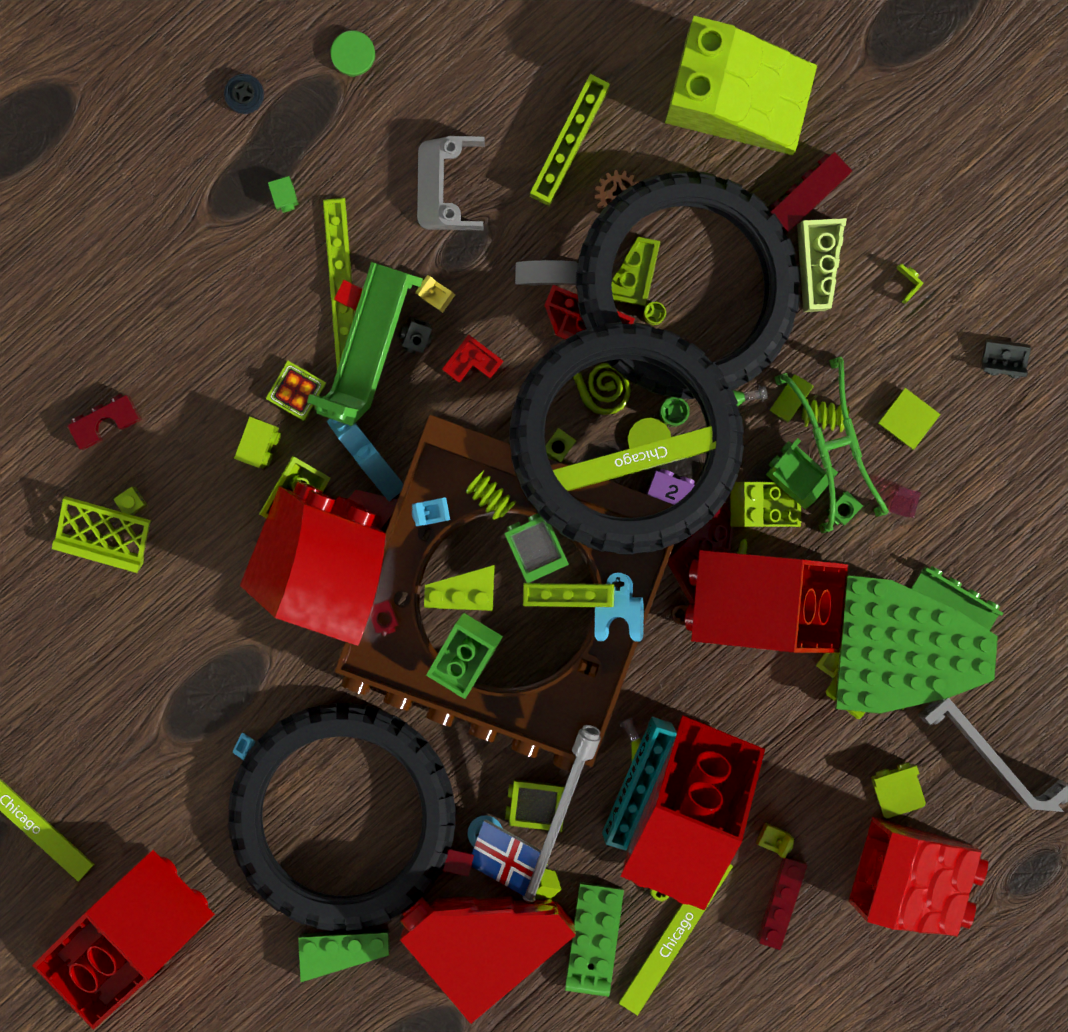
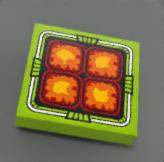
(293, 390)

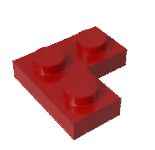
(471, 354)

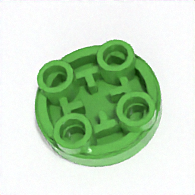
(352, 53)

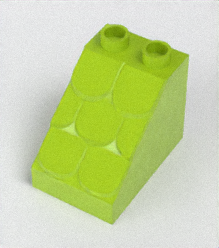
(740, 87)

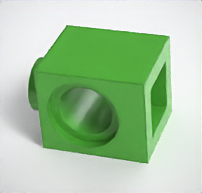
(283, 194)
(853, 506)

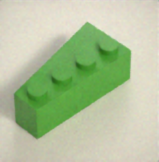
(334, 951)

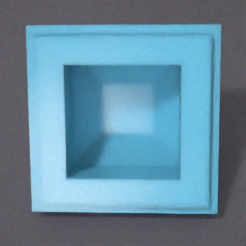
(243, 746)

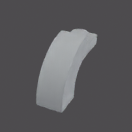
(546, 273)

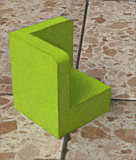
(548, 886)

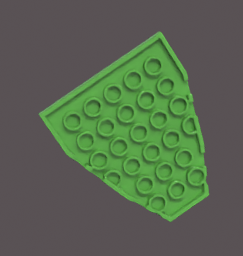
(906, 649)

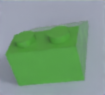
(464, 655)

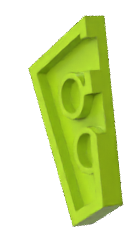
(636, 273)
(463, 592)

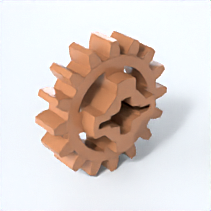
(617, 181)

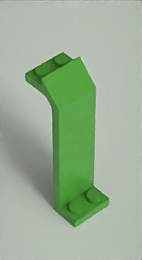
(366, 345)

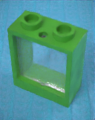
(535, 546)

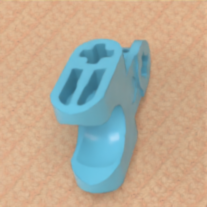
(624, 606)

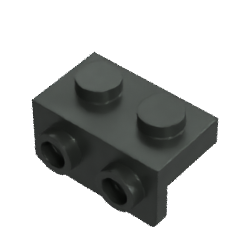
(1005, 358)

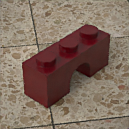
(86, 429)

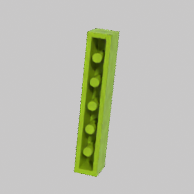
(569, 140)

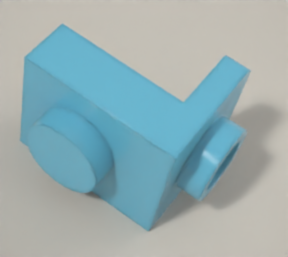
(430, 512)

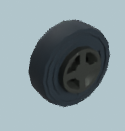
(240, 87)

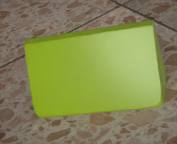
(788, 401)

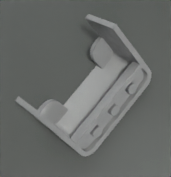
(431, 210)

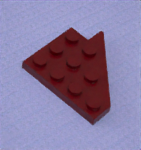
(713, 536)

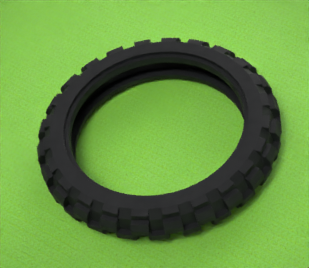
(741, 209)
(642, 344)
(328, 910)

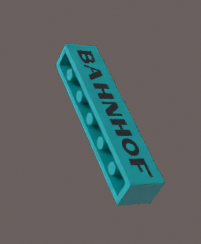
(639, 783)

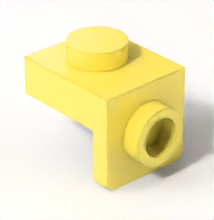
(435, 293)

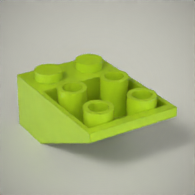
(763, 506)

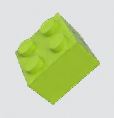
(257, 443)

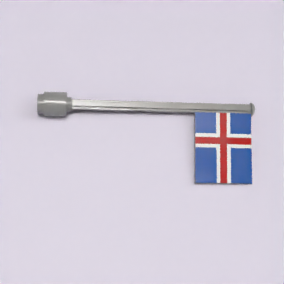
(515, 860)

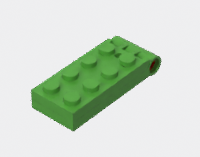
(595, 939)

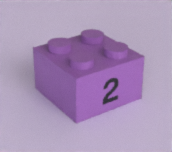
(667, 488)

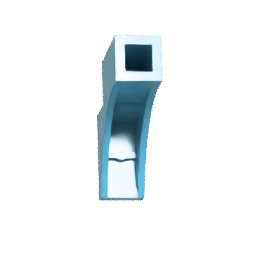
(368, 458)

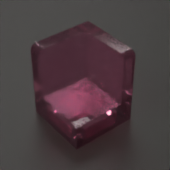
(905, 502)

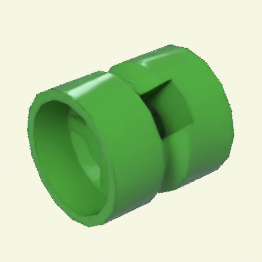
(674, 412)

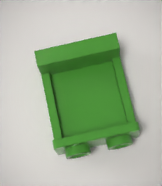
(798, 474)

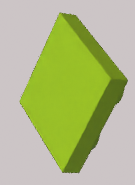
(909, 418)

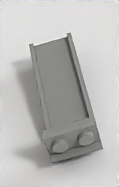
(1047, 801)

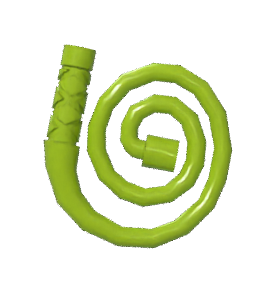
(587, 400)

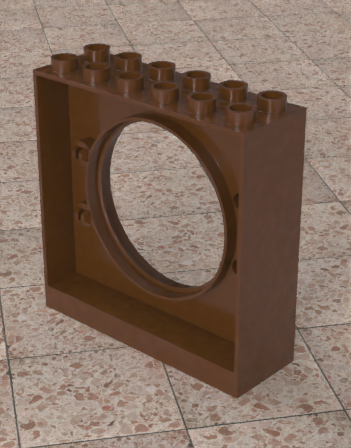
(533, 715)

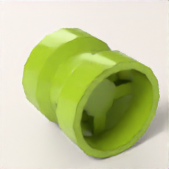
(657, 312)

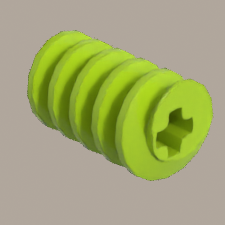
(825, 415)
(490, 496)

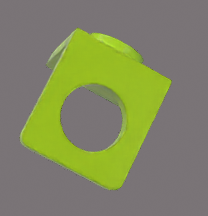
(912, 275)

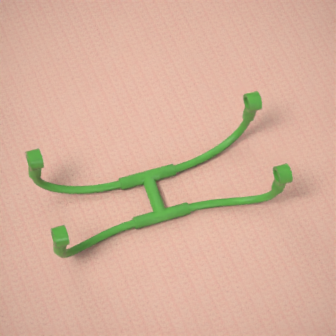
(824, 447)

